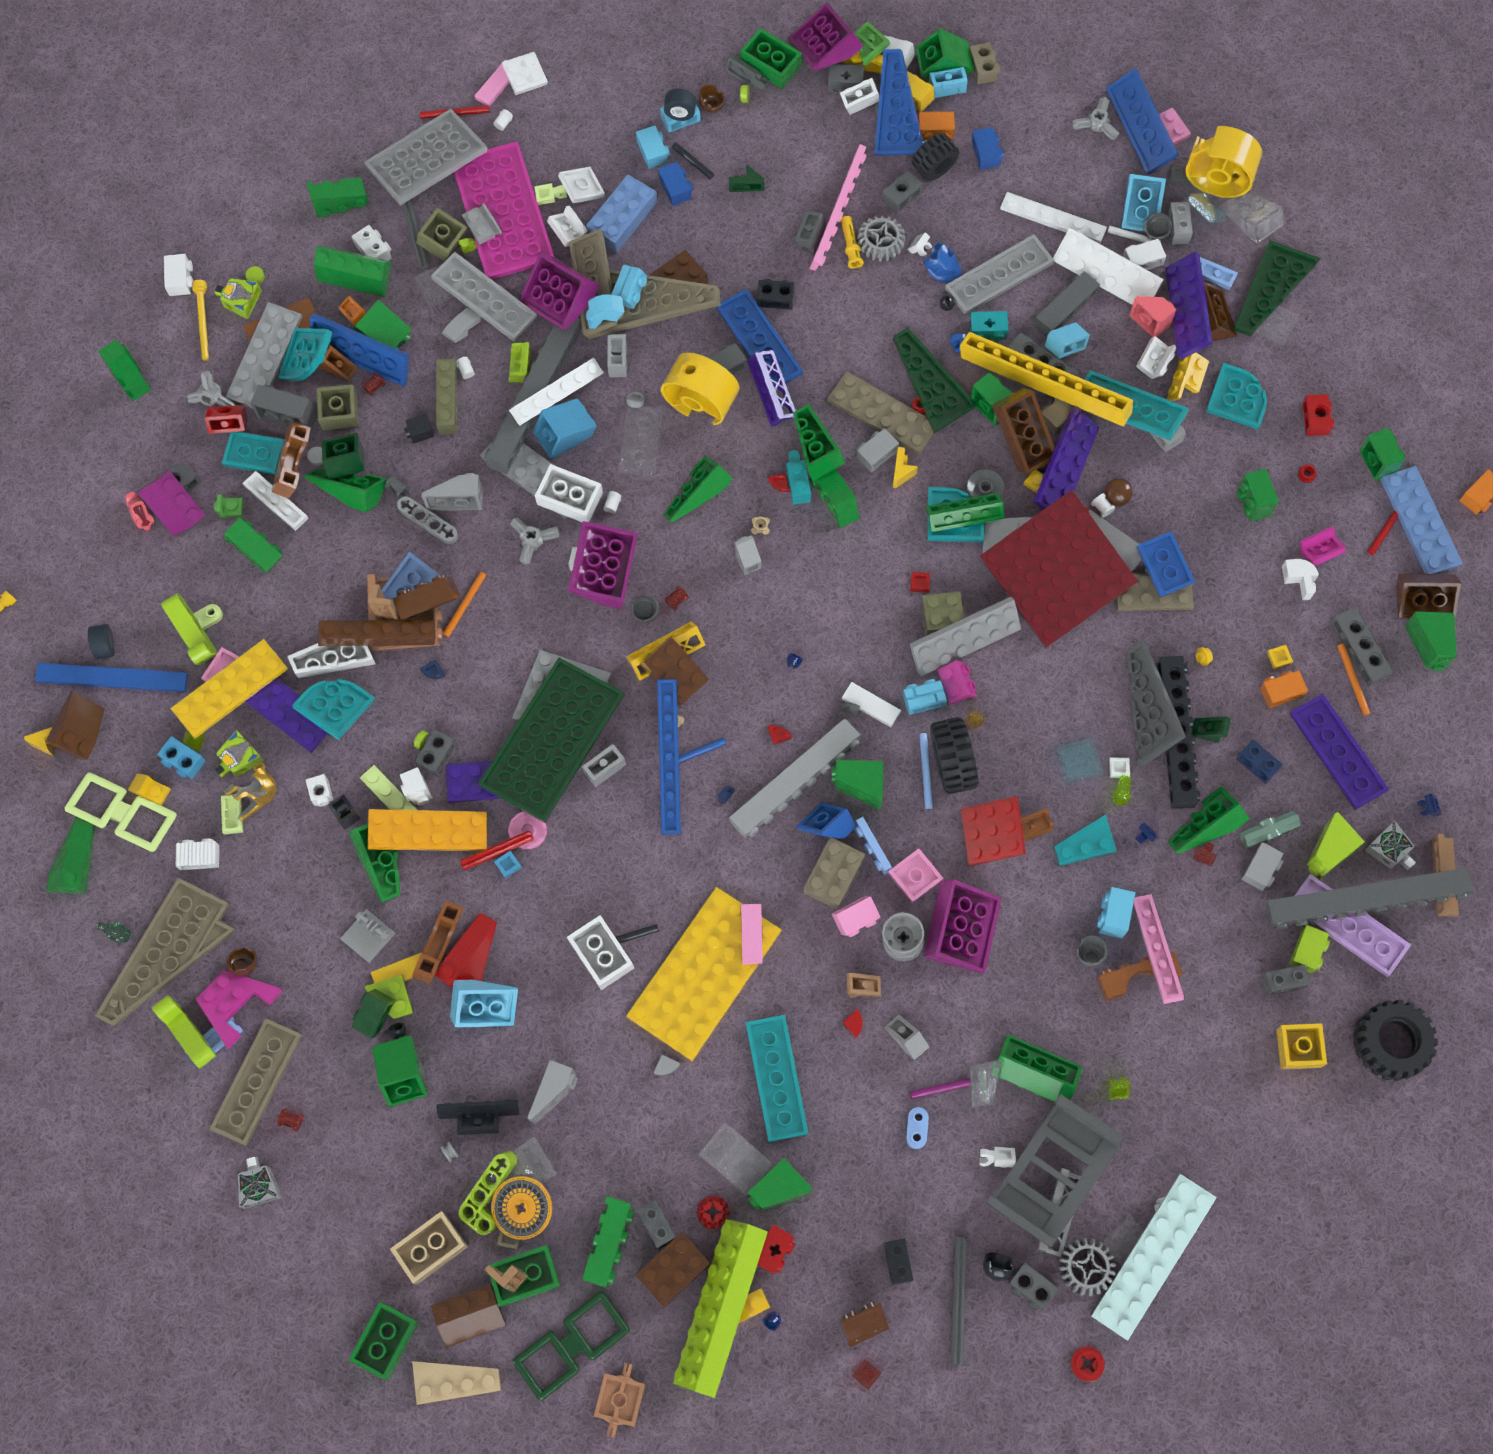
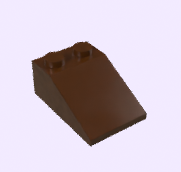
(76, 727)

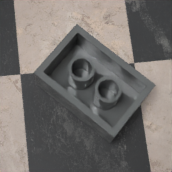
(282, 407)

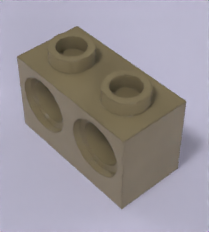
(984, 59)

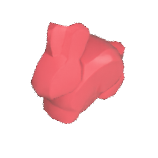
(139, 511)

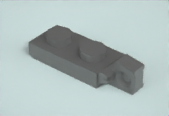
(746, 73)

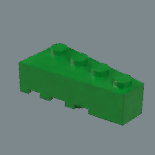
(818, 446)
(608, 1242)

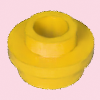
(1204, 656)

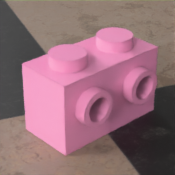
(855, 916)

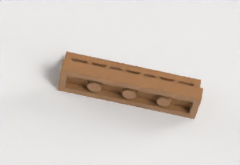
(381, 607)
(1444, 861)
(510, 1279)

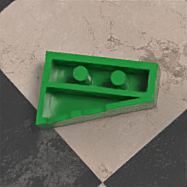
(337, 196)
(124, 369)
(837, 497)
(253, 545)

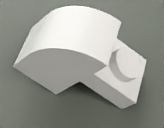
(1301, 572)

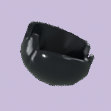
(993, 1261)

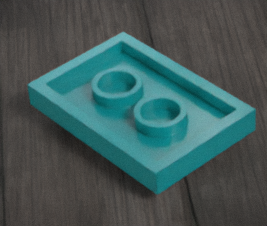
(252, 452)

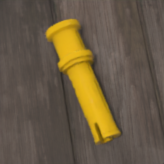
(852, 248)

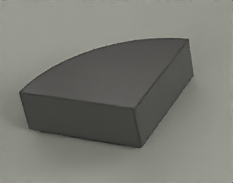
(1177, 176)
(850, 709)

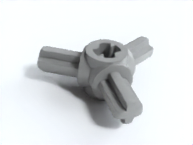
(1097, 120)
(209, 393)
(530, 544)

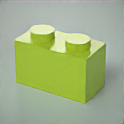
(1310, 948)

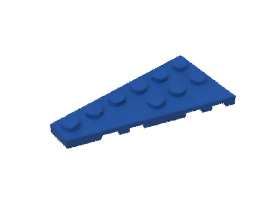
(897, 118)

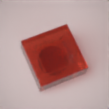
(866, 1374)

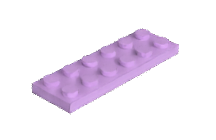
(1361, 934)

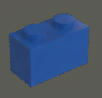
(986, 148)
(675, 183)

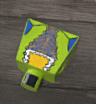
(239, 296)
(237, 756)

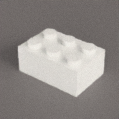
(568, 494)
(600, 952)

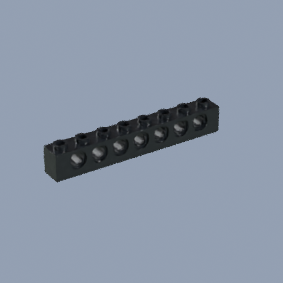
(1180, 798)

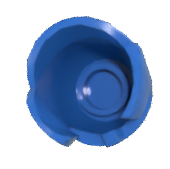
(943, 265)

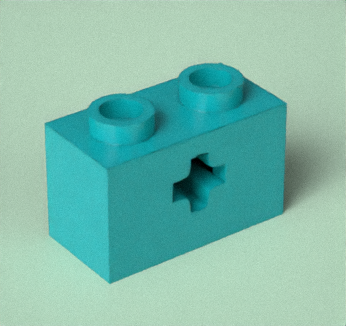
(995, 320)

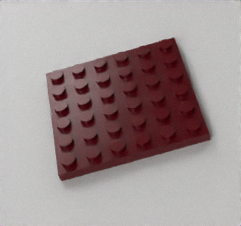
(1058, 568)

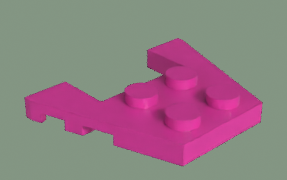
(227, 996)

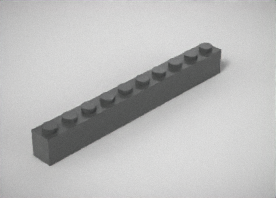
(542, 374)
(1368, 898)

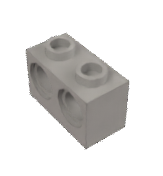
(1181, 223)
(617, 355)

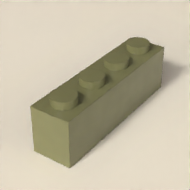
(446, 396)

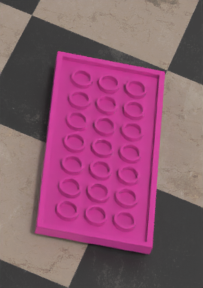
(504, 186)

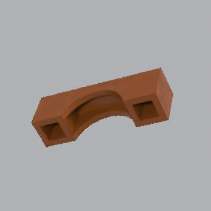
(287, 469)
(437, 942)
(1114, 983)

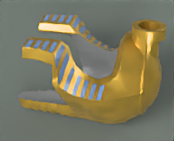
(259, 792)

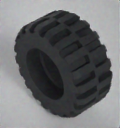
(954, 755)
(1418, 1028)

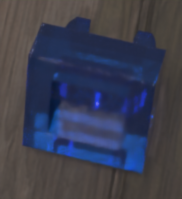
(1432, 805)
(1147, 833)

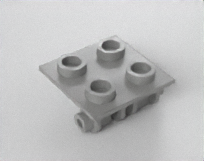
(367, 935)

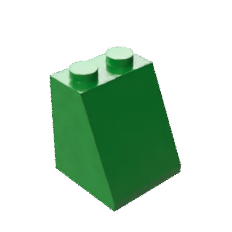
(943, 52)
(383, 326)
(1433, 638)
(860, 780)
(399, 1071)
(778, 1187)

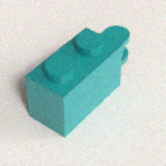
(798, 479)

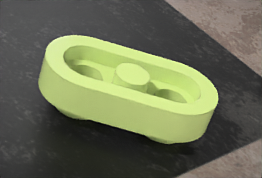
(207, 620)

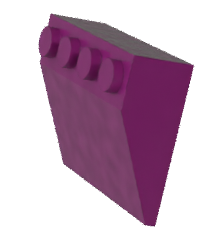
(825, 39)
(557, 291)
(603, 564)
(962, 926)

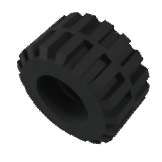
(935, 157)

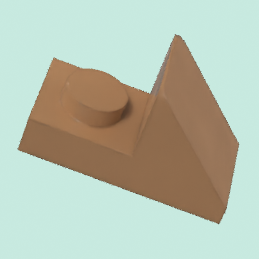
(863, 985)

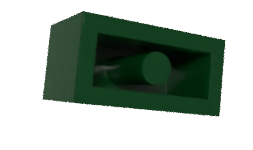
(372, 1013)

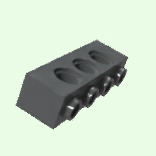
(1024, 343)
(1371, 673)

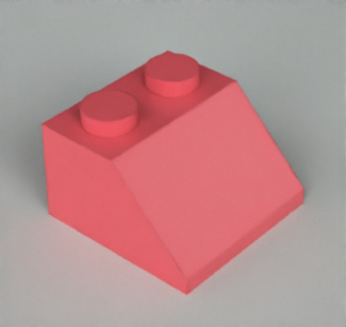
(1152, 314)

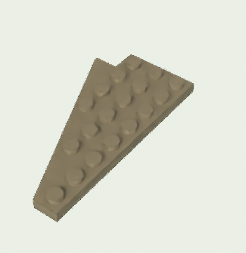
(663, 300)
(177, 938)

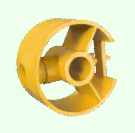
(1224, 163)
(700, 386)

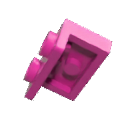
(1321, 546)
(957, 682)

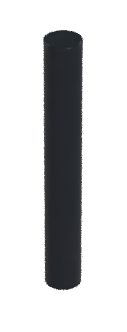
(692, 160)
(637, 933)

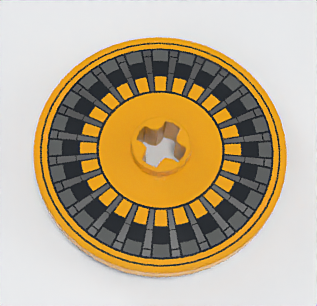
(535, 1200)

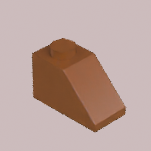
(337, 364)

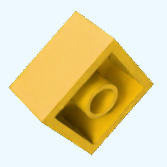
(1301, 1046)

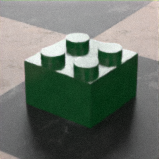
(343, 456)

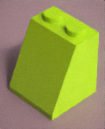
(1333, 846)

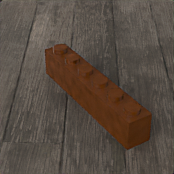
(376, 632)

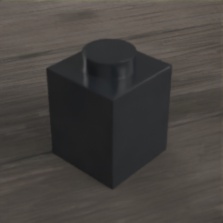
(418, 428)

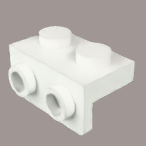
(567, 226)
(1156, 358)

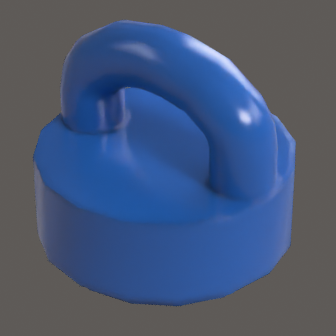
(956, 340)

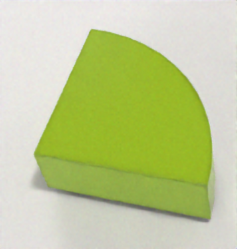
(467, 245)

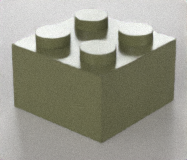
(441, 234)
(337, 407)
(941, 610)

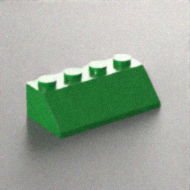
(352, 270)
(1038, 1069)

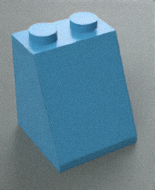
(563, 427)

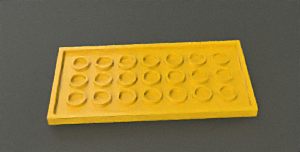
(699, 977)

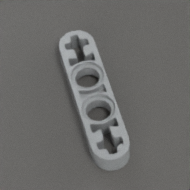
(427, 520)

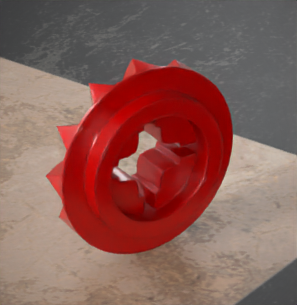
(720, 1205)
(1097, 1366)

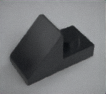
(344, 812)

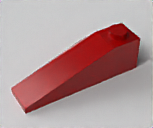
(470, 953)

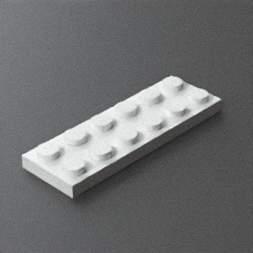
(1106, 267)

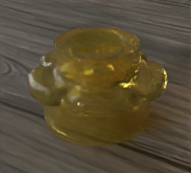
(975, 719)

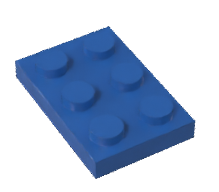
(1165, 564)

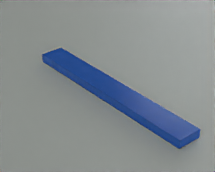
(111, 677)
(669, 756)

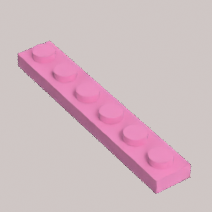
(1157, 949)

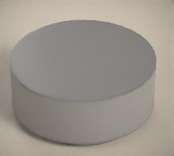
(635, 399)
(315, 456)

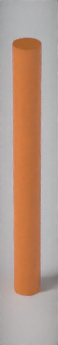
(464, 604)
(1353, 679)

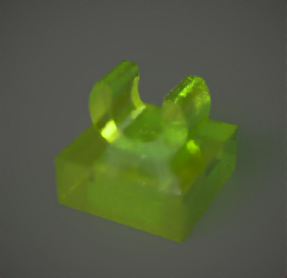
(1118, 1088)

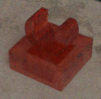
(1204, 855)

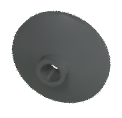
(985, 478)

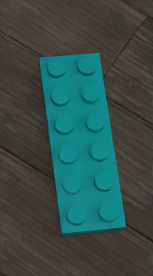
(1149, 411)
(776, 1078)

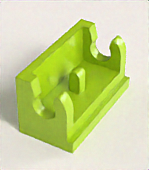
(519, 362)

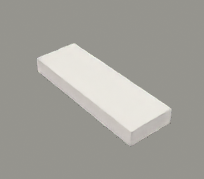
(871, 704)

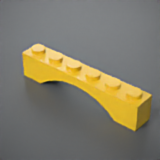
(922, 92)

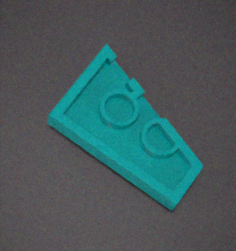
(1087, 843)

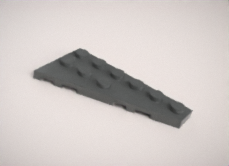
(1152, 709)

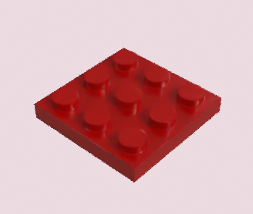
(993, 831)

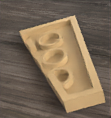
(445, 1381)

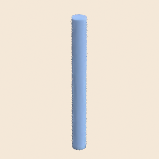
(926, 771)

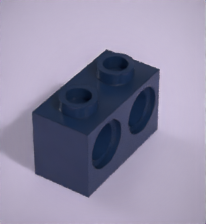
(1259, 761)

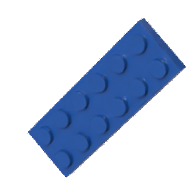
(1142, 121)
(757, 334)
(365, 351)

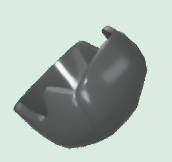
(1158, 226)
(645, 608)
(1092, 951)

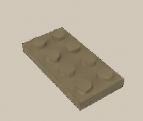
(1144, 597)

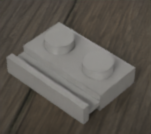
(481, 224)

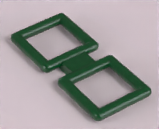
(571, 1345)

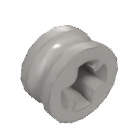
(449, 1151)

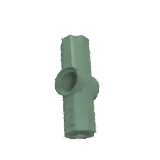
(1270, 829)

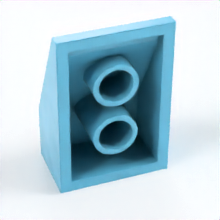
(1142, 200)
(482, 1004)

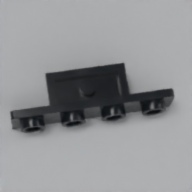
(477, 1116)

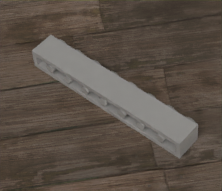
(795, 778)

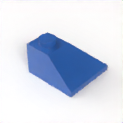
(828, 821)

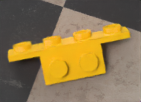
(1188, 375)

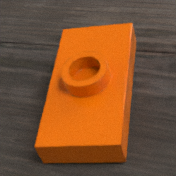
(352, 310)

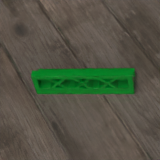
(965, 512)

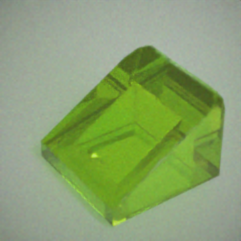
(194, 744)

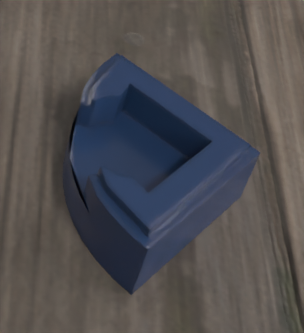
(433, 670)
(725, 794)

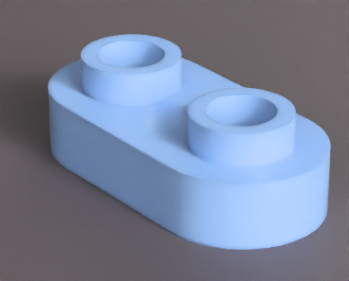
(917, 1127)

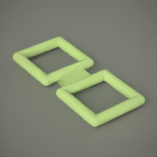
(120, 812)

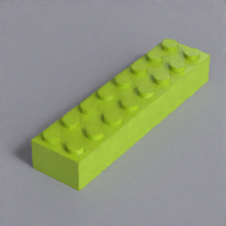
(720, 1308)

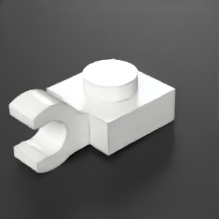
(1001, 1157)

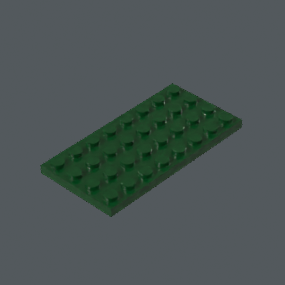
(551, 740)

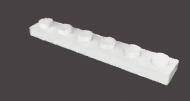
(1052, 217)
(556, 391)

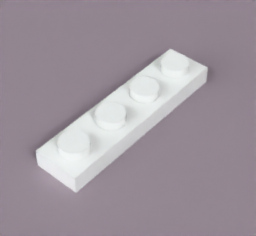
(278, 504)

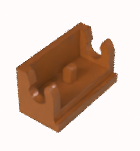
(1036, 824)

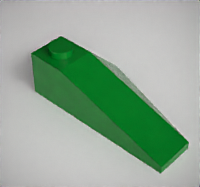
(706, 482)
(354, 491)
(1217, 818)
(72, 863)

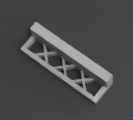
(1056, 1199)

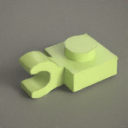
(546, 193)

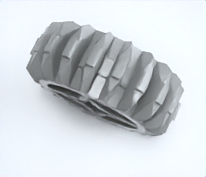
(887, 245)
(1091, 1248)

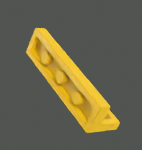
(679, 635)

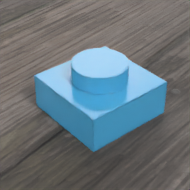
(507, 864)

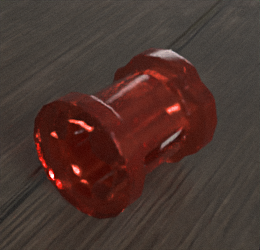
(373, 384)
(676, 598)
(290, 1120)

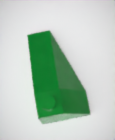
(378, 863)

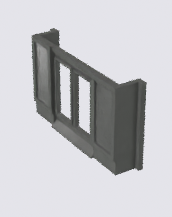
(1081, 1137)

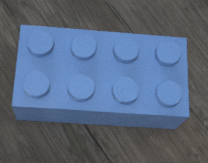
(623, 212)

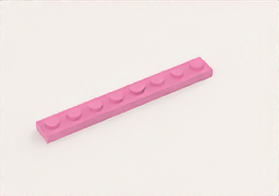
(836, 214)

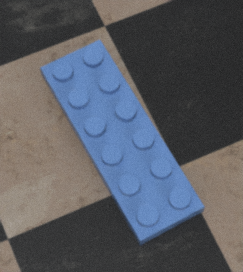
(1421, 521)

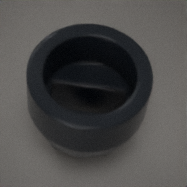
(944, 306)
(397, 1030)

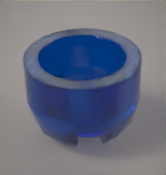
(794, 659)
(772, 1321)

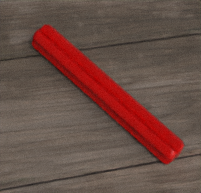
(497, 850)

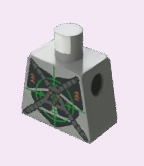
(1392, 847)
(256, 1185)

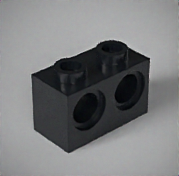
(775, 298)
(898, 1262)

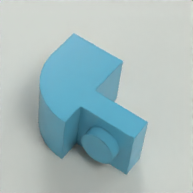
(604, 308)

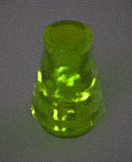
(1122, 792)

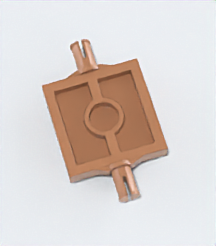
(619, 1400)

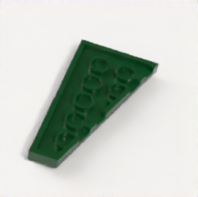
(1275, 279)
(936, 389)

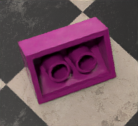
(171, 503)

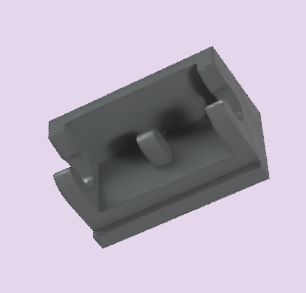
(810, 231)

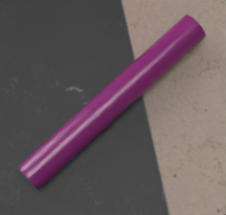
(940, 1088)

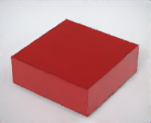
(920, 582)

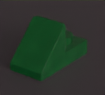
(747, 183)
(1211, 728)

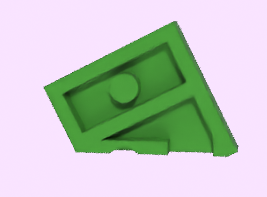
(872, 42)

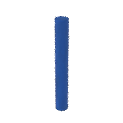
(701, 750)

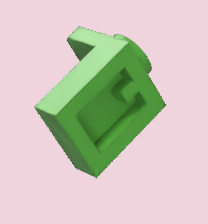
(228, 506)

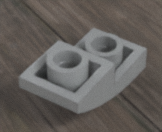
(459, 326)

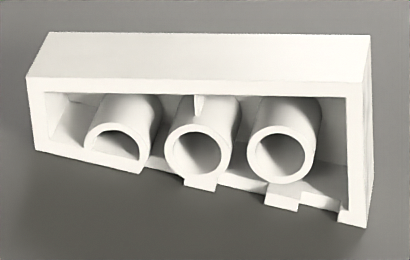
(328, 659)

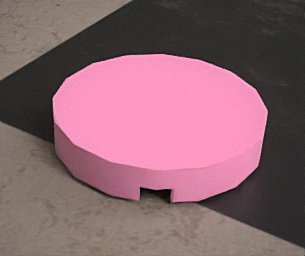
(524, 822)

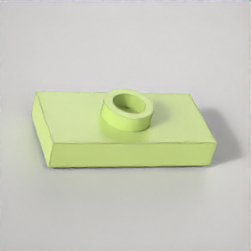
(230, 811)

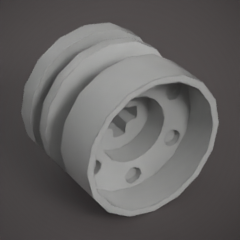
(903, 925)

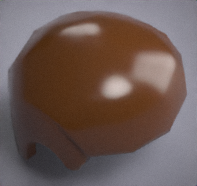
(711, 99)
(1118, 492)
(242, 961)

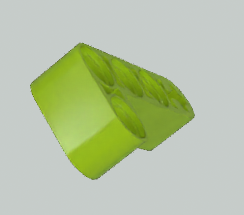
(190, 630)
(184, 1031)
(489, 1188)

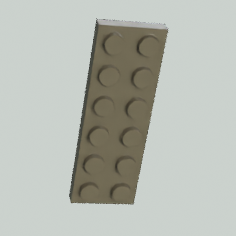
(591, 260)
(882, 412)
(256, 1082)

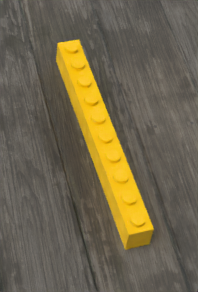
(1046, 379)

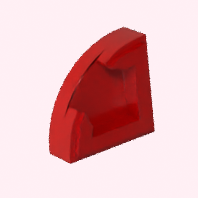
(779, 482)
(778, 734)
(854, 1023)

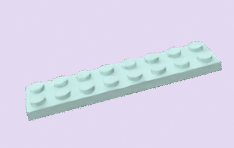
(1153, 1256)

